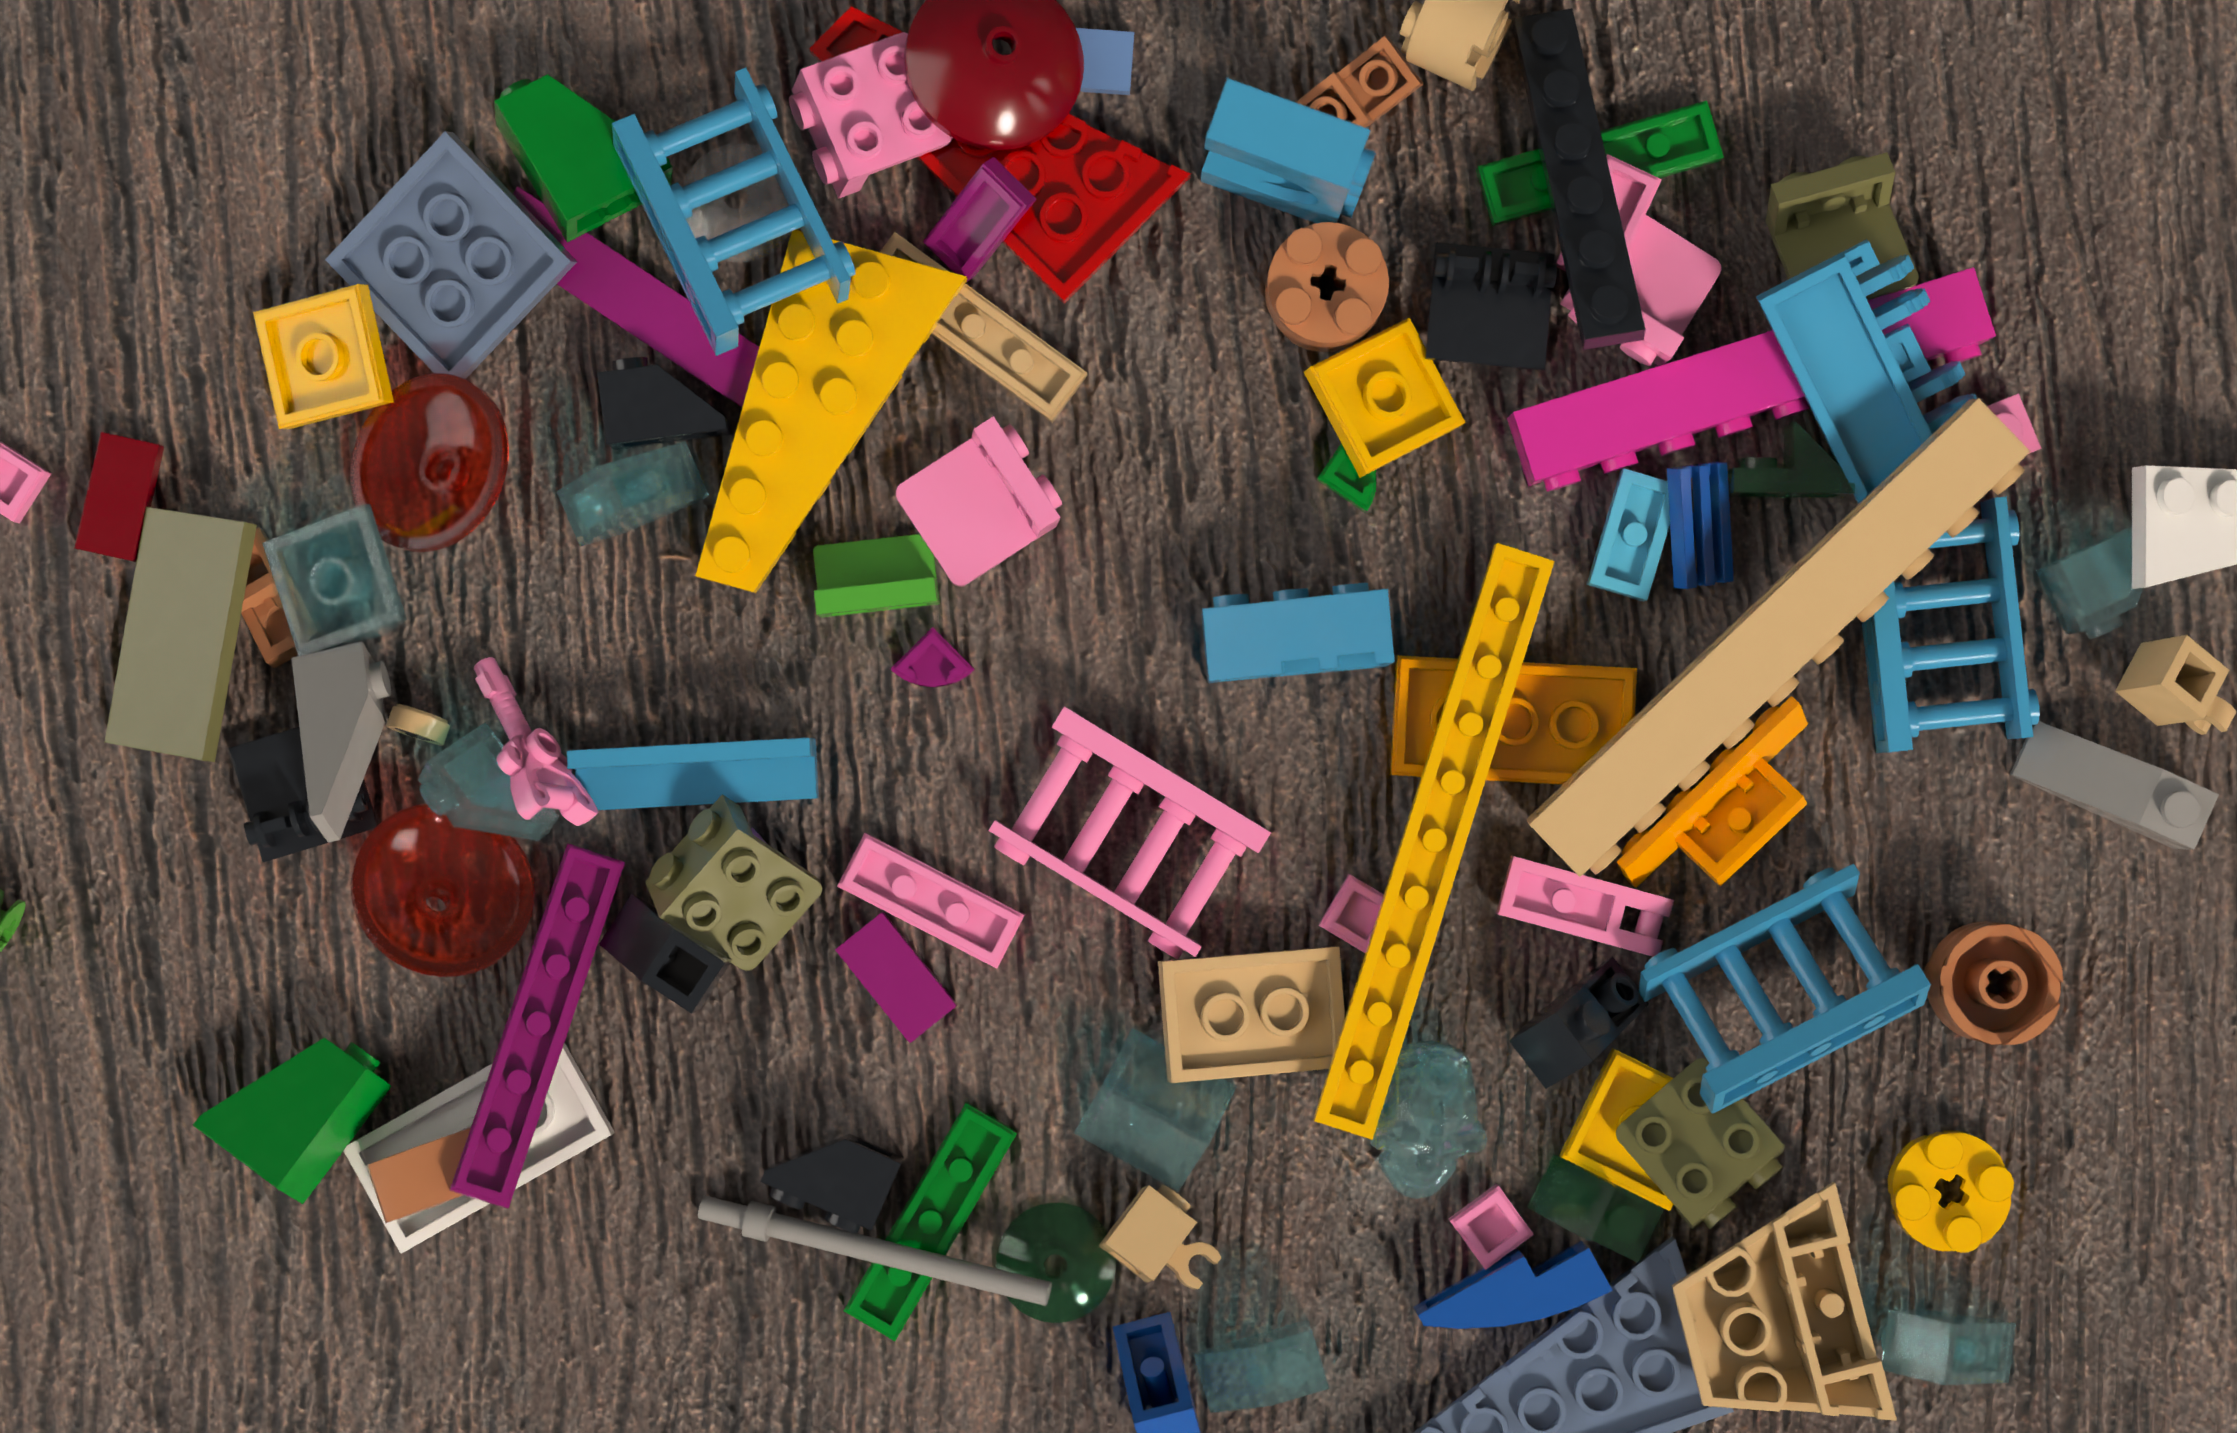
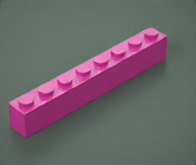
(1715, 391)

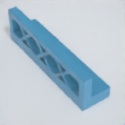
(698, 773)

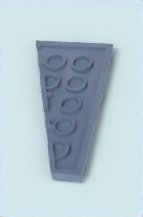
(1597, 1370)

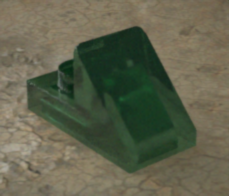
(1805, 472)
(1595, 1208)

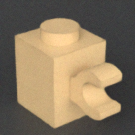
(2177, 683)
(1152, 1236)

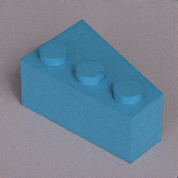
(1297, 633)

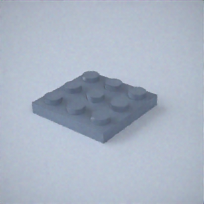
(451, 258)

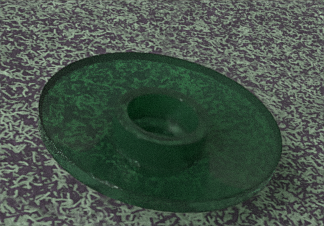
(1071, 1234)

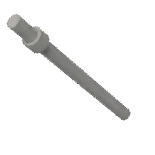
(762, 1222)

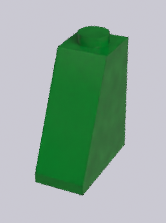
(567, 154)
(298, 1115)

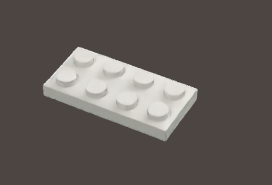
(566, 1126)

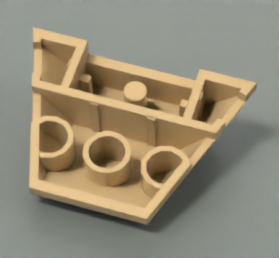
(1785, 1320)

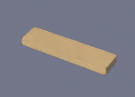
(1000, 344)

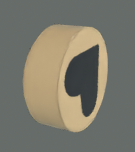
(418, 724)

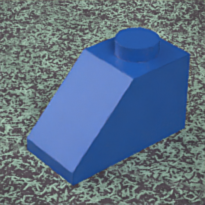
(1155, 1376)

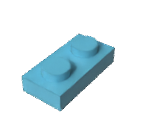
(1632, 536)

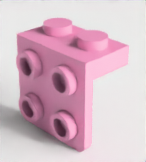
(862, 114)
(1670, 286)
(979, 503)

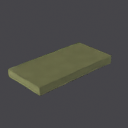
(180, 634)

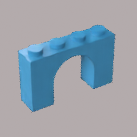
(1285, 154)

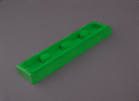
(1654, 144)
(933, 1217)

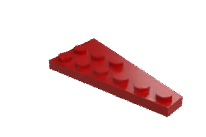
(1085, 183)

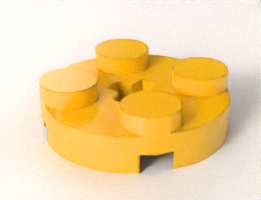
(1984, 1183)

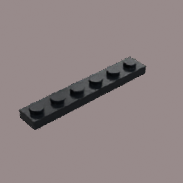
(1578, 179)

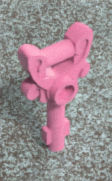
(532, 758)

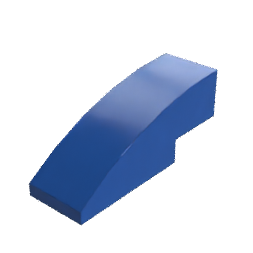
(1516, 1293)

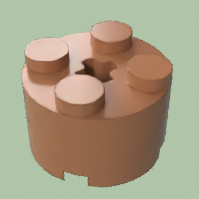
(1355, 267)
(2027, 986)

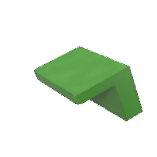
(874, 576)

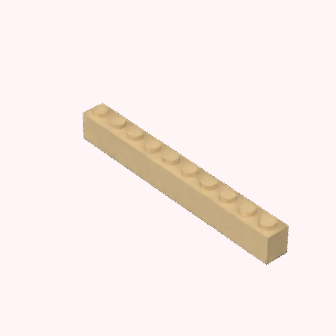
(1778, 636)

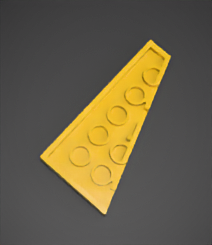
(812, 399)

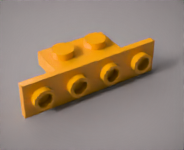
(1730, 809)

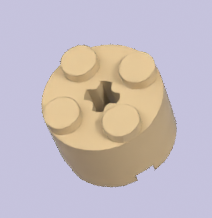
(1455, 37)

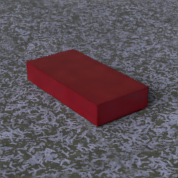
(118, 495)

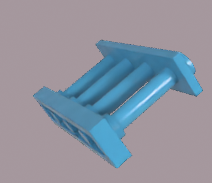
(697, 257)
(1892, 661)
(1782, 1045)

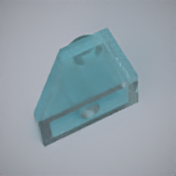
(631, 492)
(2093, 585)
(476, 792)
(1947, 1347)
(1262, 1369)

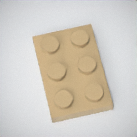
(1251, 1013)

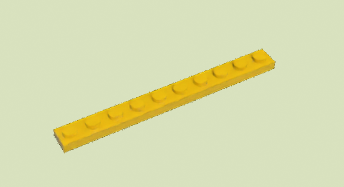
(1433, 841)

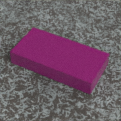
(979, 219)
(896, 977)

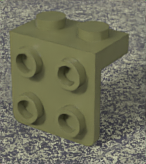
(1835, 210)
(730, 887)
(1698, 1154)

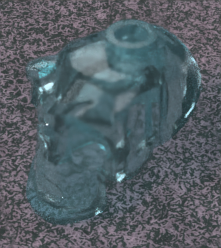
(1428, 1118)

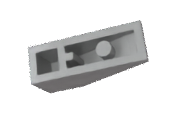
(339, 727)
(2115, 786)

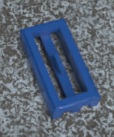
(1708, 524)

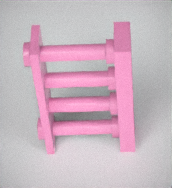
(1129, 775)

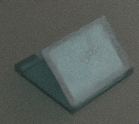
(335, 582)
(1153, 1121)

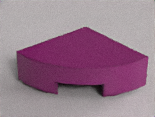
(932, 663)

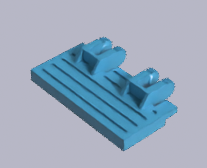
(1853, 374)

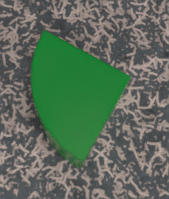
(1343, 479)

